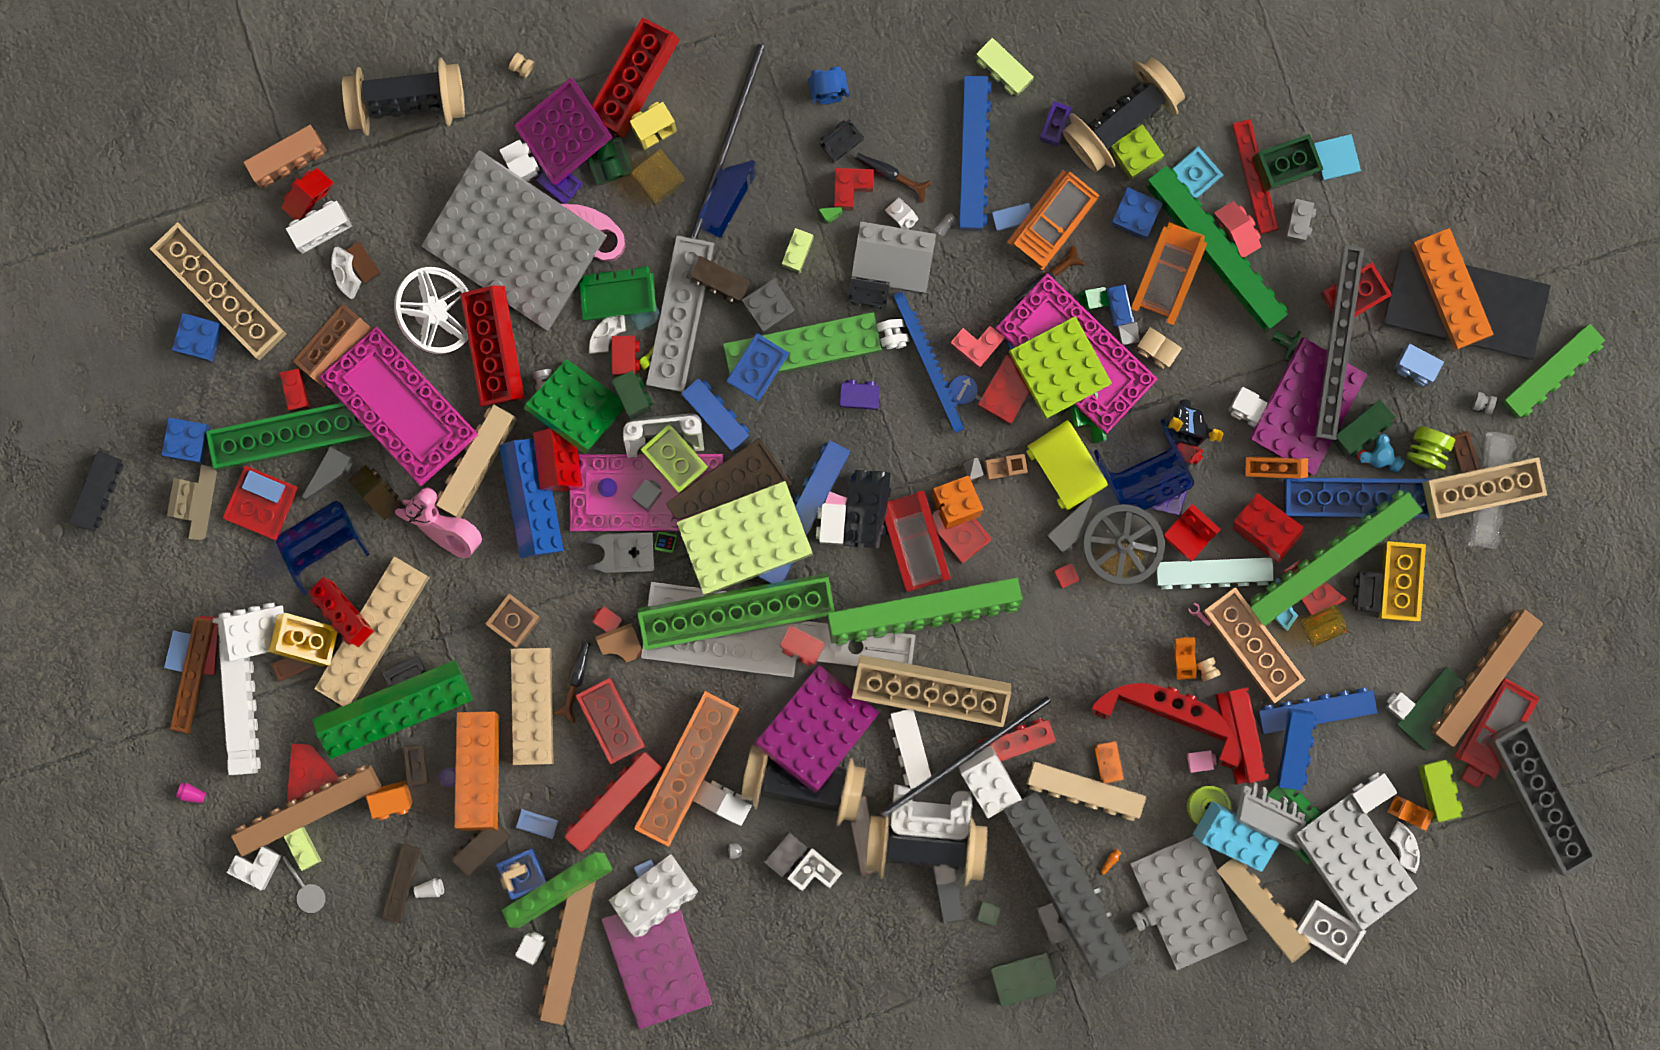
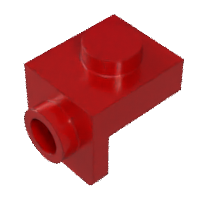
(1191, 453)

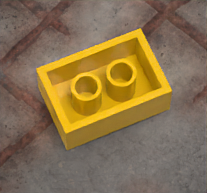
(303, 639)

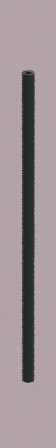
(729, 135)
(965, 757)

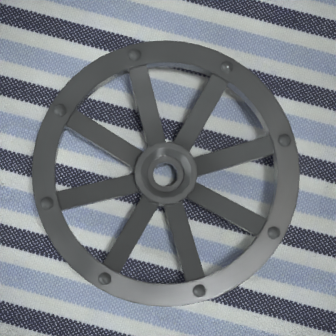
(1152, 524)

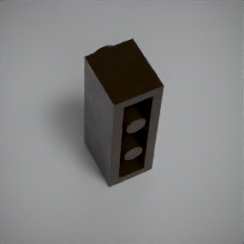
(717, 279)
(480, 849)

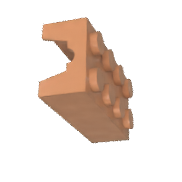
(285, 156)

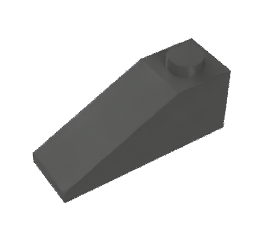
(330, 470)
(1068, 531)
(948, 893)

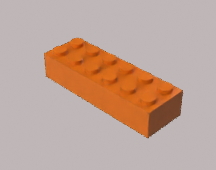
(1452, 289)
(477, 771)

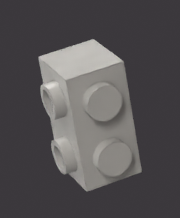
(1299, 221)

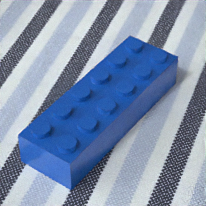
(531, 507)

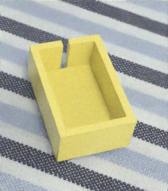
(653, 121)

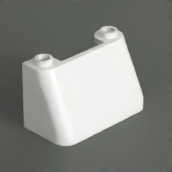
(640, 428)
(933, 818)

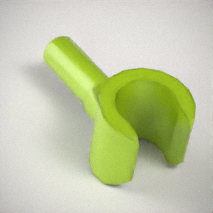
(644, 362)

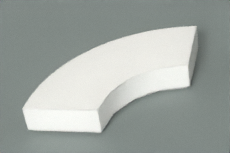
(343, 272)
(603, 334)
(1407, 847)

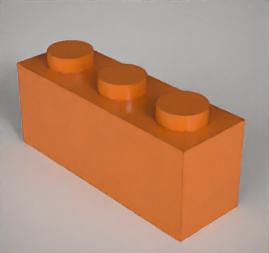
(1276, 467)

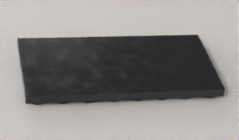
(1510, 303)

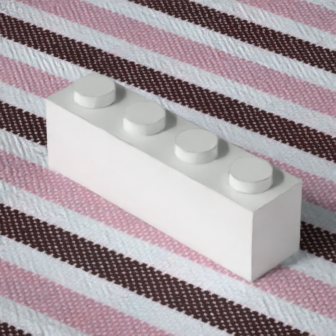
(910, 746)

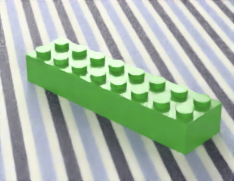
(818, 343)

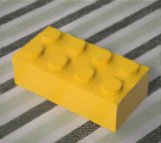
(1402, 581)

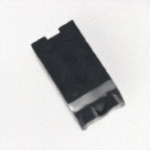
(866, 508)

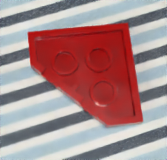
(307, 771)

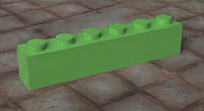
(1553, 371)
(557, 890)

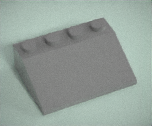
(894, 256)

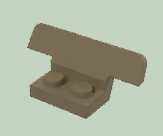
(193, 501)

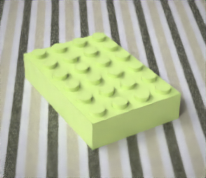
(744, 538)

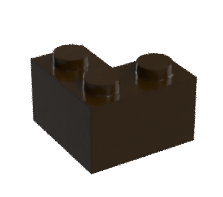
(374, 491)

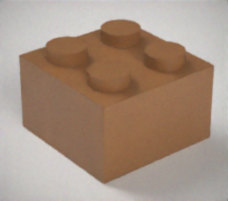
(513, 620)

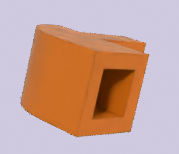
(1185, 658)
(1410, 812)

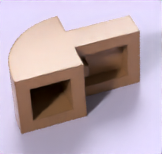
(1006, 467)

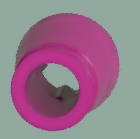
(190, 793)

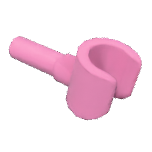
(1200, 615)

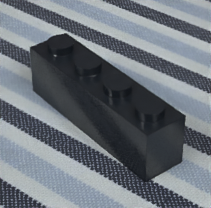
(96, 491)

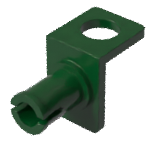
(1286, 342)

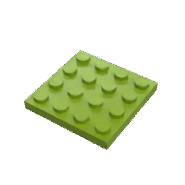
(1060, 367)

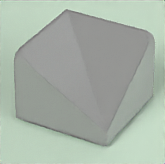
(1128, 334)
(973, 469)

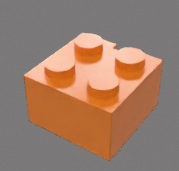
(959, 502)
(389, 800)

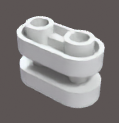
(892, 341)

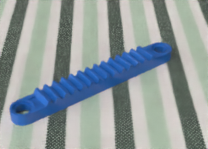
(929, 362)

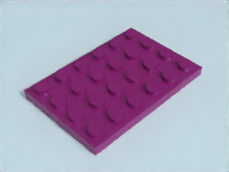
(1292, 410)
(816, 729)
(658, 969)

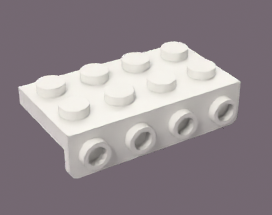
(248, 631)
(653, 896)

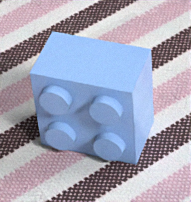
(1418, 365)

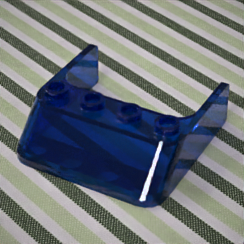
(726, 196)
(1152, 479)
(316, 538)

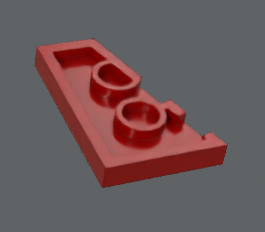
(1321, 597)

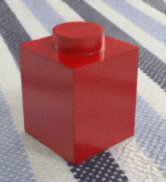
(606, 619)

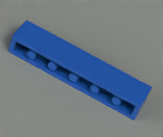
(1325, 709)

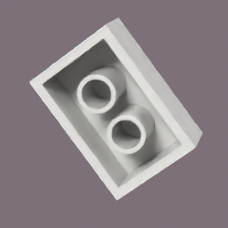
(318, 226)
(989, 782)
(1330, 931)

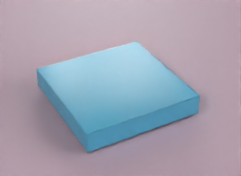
(1338, 157)
(1197, 172)

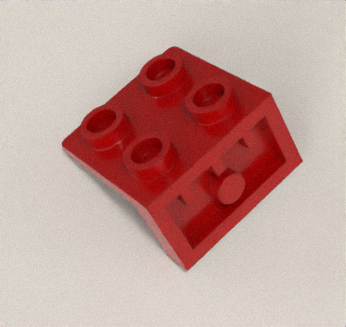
(1191, 533)

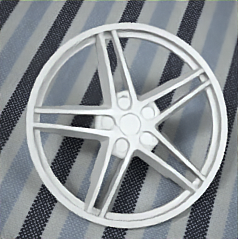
(431, 310)

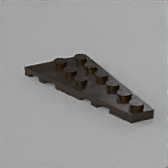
(737, 477)

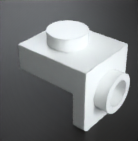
(902, 214)

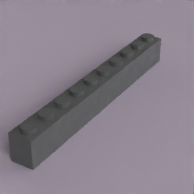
(1339, 342)

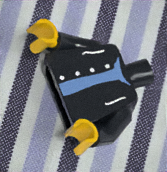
(1189, 425)

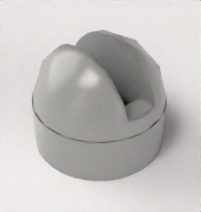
(734, 850)

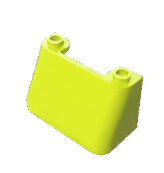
(1067, 465)

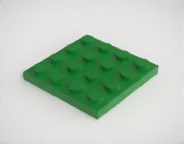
(575, 406)

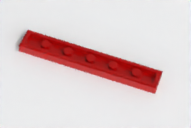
(1260, 199)

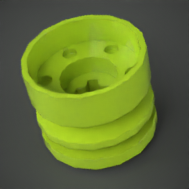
(1430, 449)

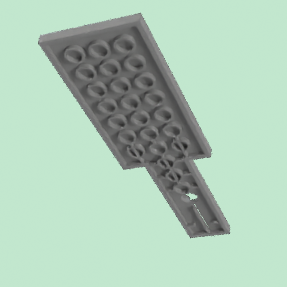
(760, 648)

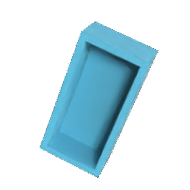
(1226, 835)

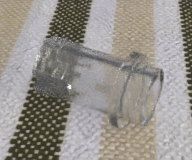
(946, 223)

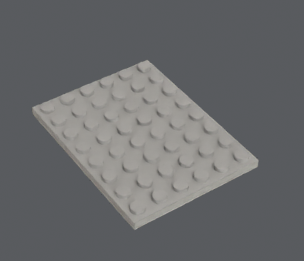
(514, 237)

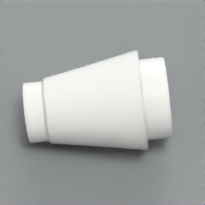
(431, 888)

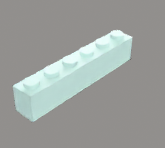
(1214, 572)

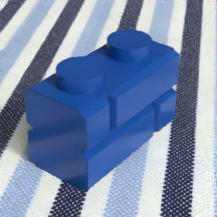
(1119, 306)

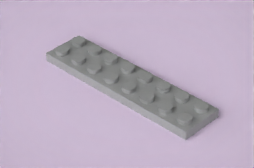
(678, 318)

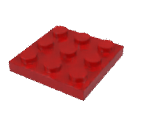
(258, 512)

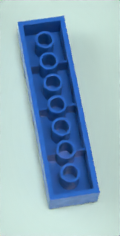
(1346, 496)

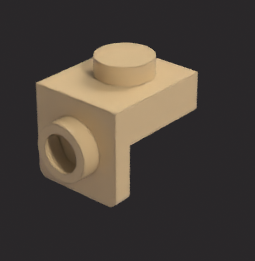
(515, 870)

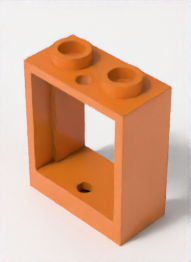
(1109, 754)

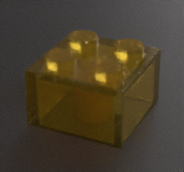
(658, 176)

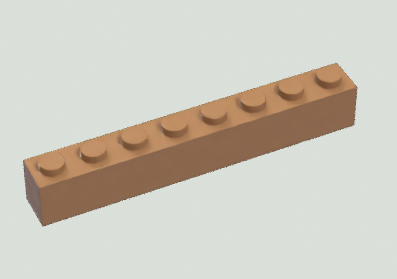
(1486, 677)
(306, 810)
(566, 956)

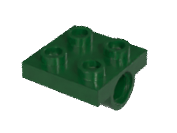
(610, 162)

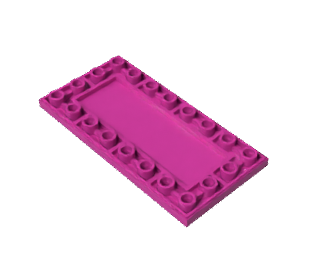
(1052, 305)
(398, 406)
(620, 512)

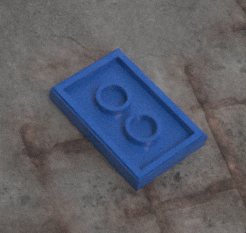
(757, 367)

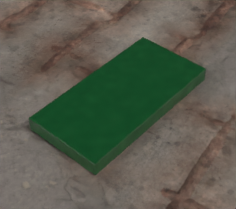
(1430, 708)

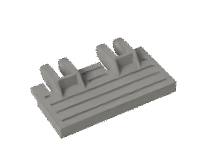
(1271, 817)

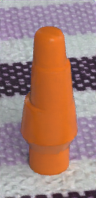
(1111, 860)

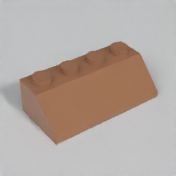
(332, 342)

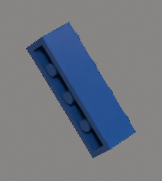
(715, 415)
(1295, 749)

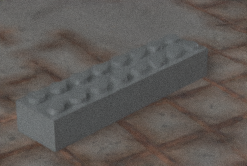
(1542, 798)

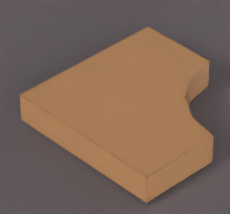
(622, 642)

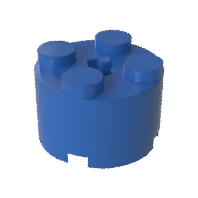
(828, 85)

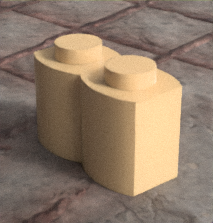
(1159, 348)

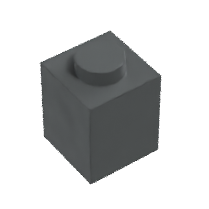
(647, 494)

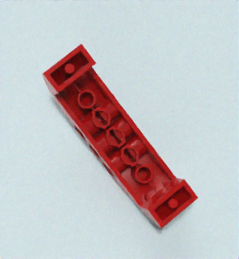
(1207, 722)

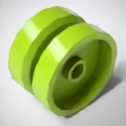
(1200, 797)

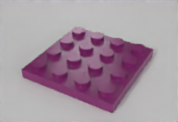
(563, 131)

